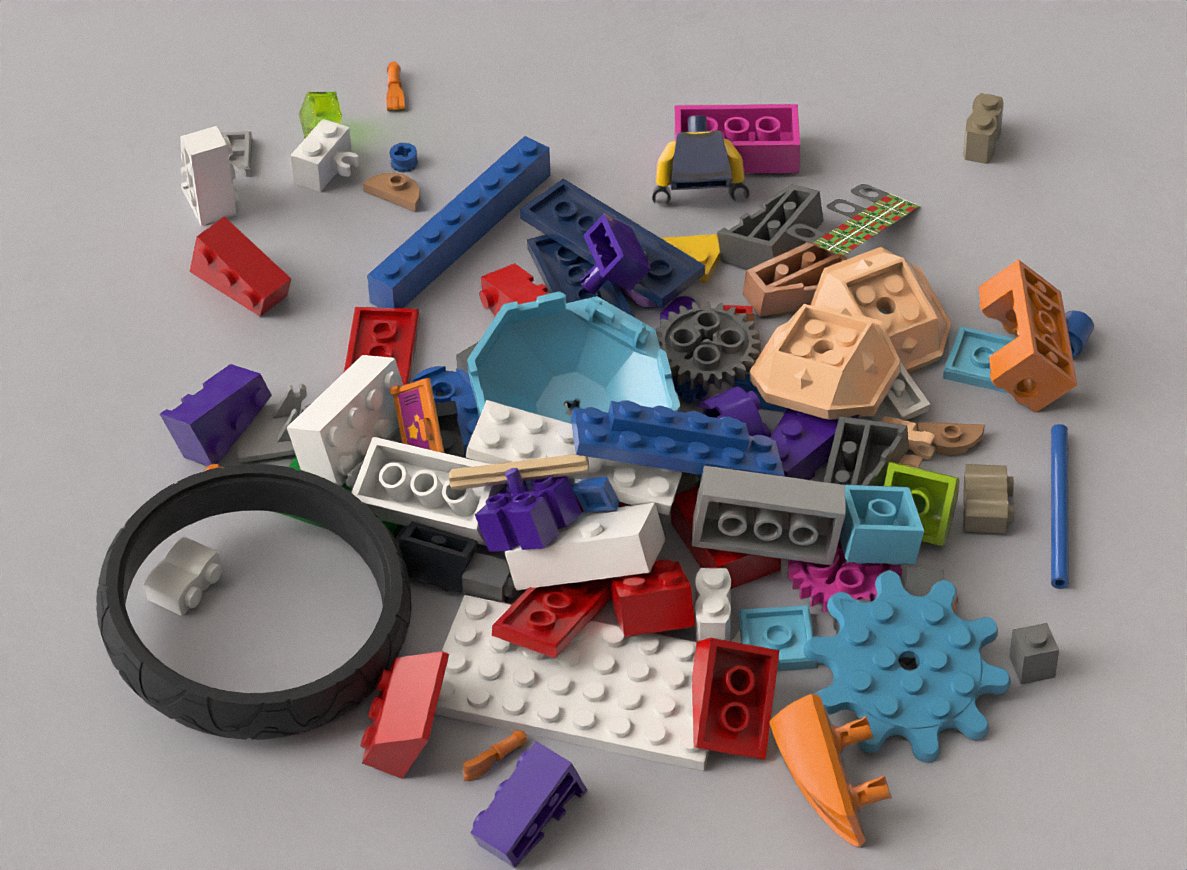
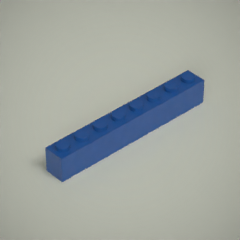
(459, 225)

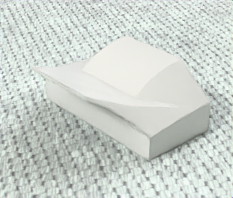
(902, 400)

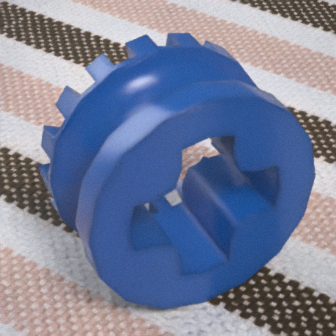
(406, 150)

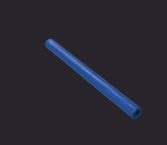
(1059, 507)

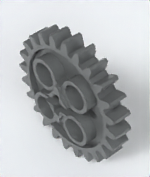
(709, 345)

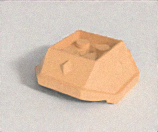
(890, 283)
(827, 364)

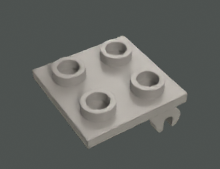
(268, 431)

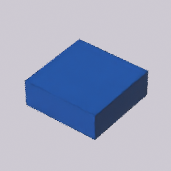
(595, 494)

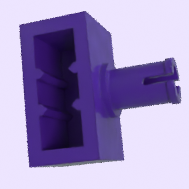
(615, 254)

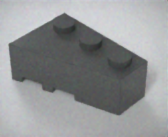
(764, 233)
(864, 450)

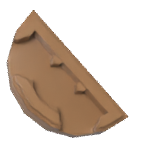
(395, 189)
(953, 437)

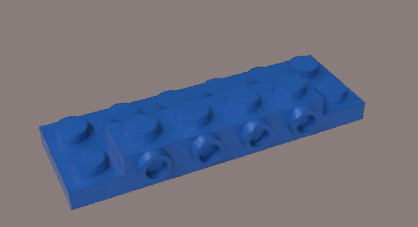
(671, 439)

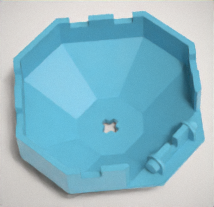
(565, 352)

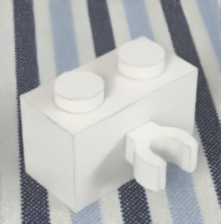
(323, 155)

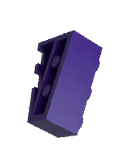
(217, 414)
(804, 442)

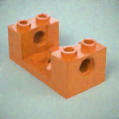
(1040, 360)

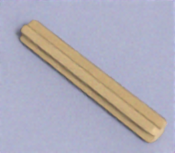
(529, 470)

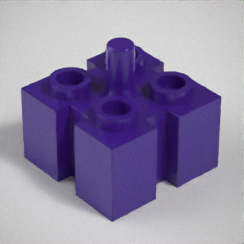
(527, 512)

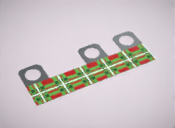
(863, 222)

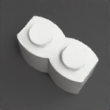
(183, 576)
(712, 604)

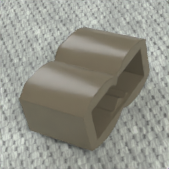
(983, 128)
(986, 498)

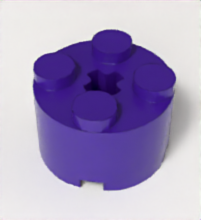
(737, 405)

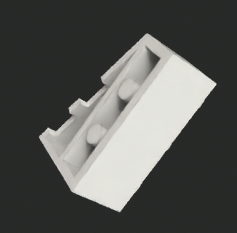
(209, 175)

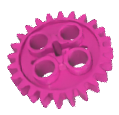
(824, 580)

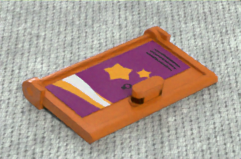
(417, 415)

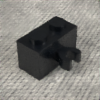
(436, 555)

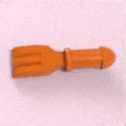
(395, 95)
(481, 764)

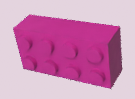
(761, 133)

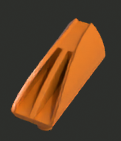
(814, 759)

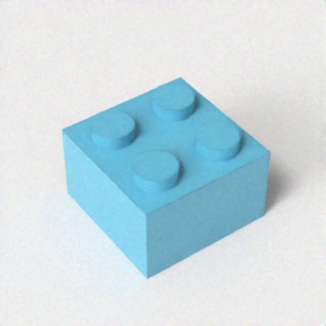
(880, 525)

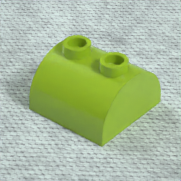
(933, 496)

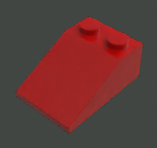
(733, 697)

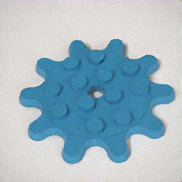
(902, 701)

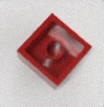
(653, 600)

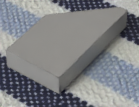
(242, 151)

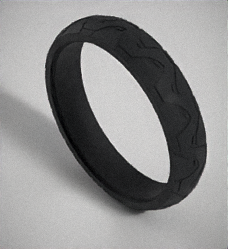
(253, 489)

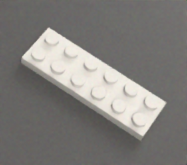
(518, 435)

